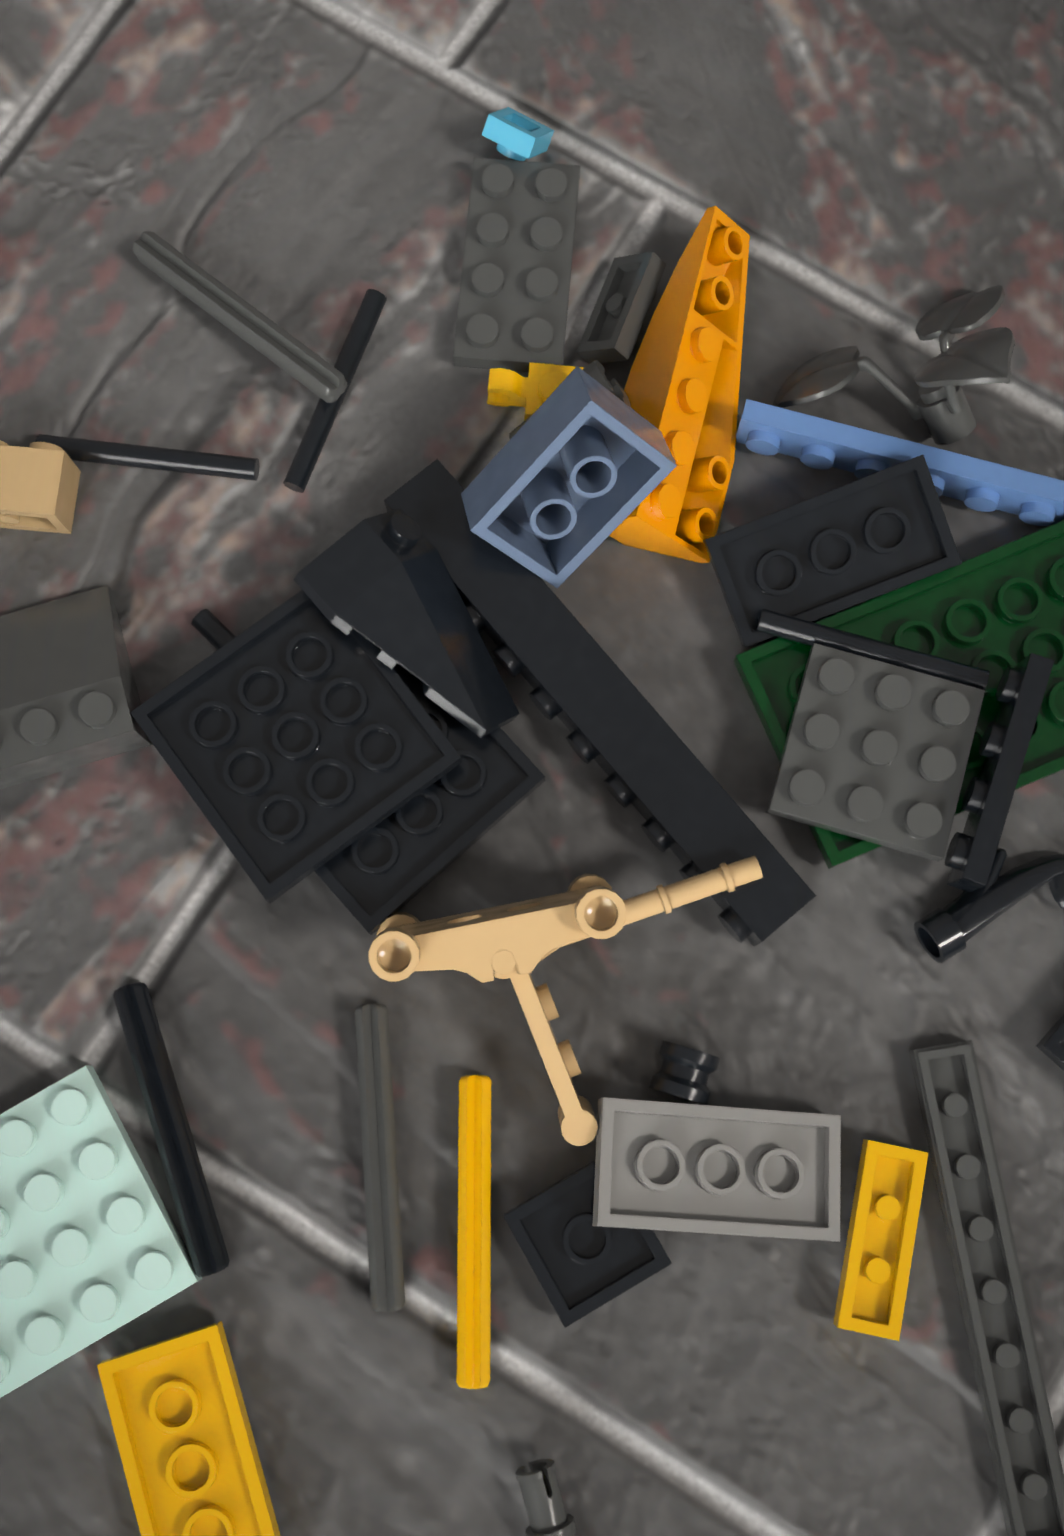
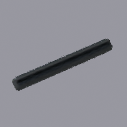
(171, 1129)

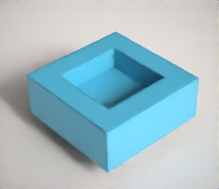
(517, 134)

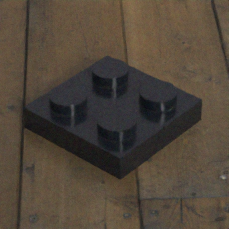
(577, 1261)

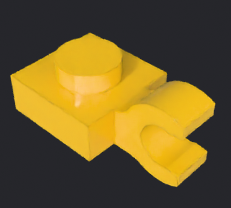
(511, 389)

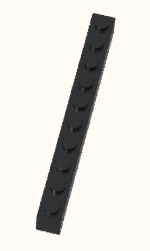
(604, 713)

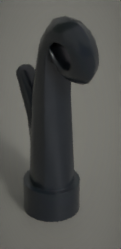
(948, 929)

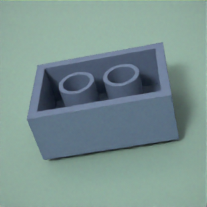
(567, 479)

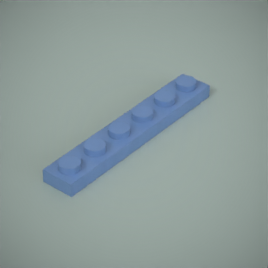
(830, 444)

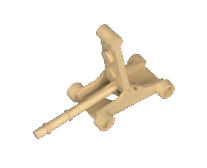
(518, 935)

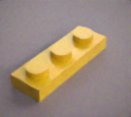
(880, 1240)

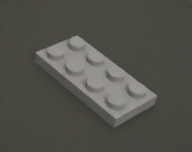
(717, 1170)

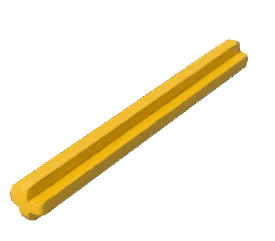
(474, 1232)

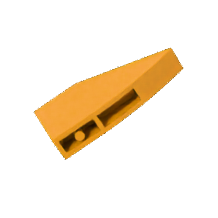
(689, 390)

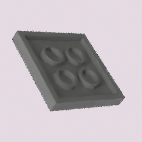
(876, 752)

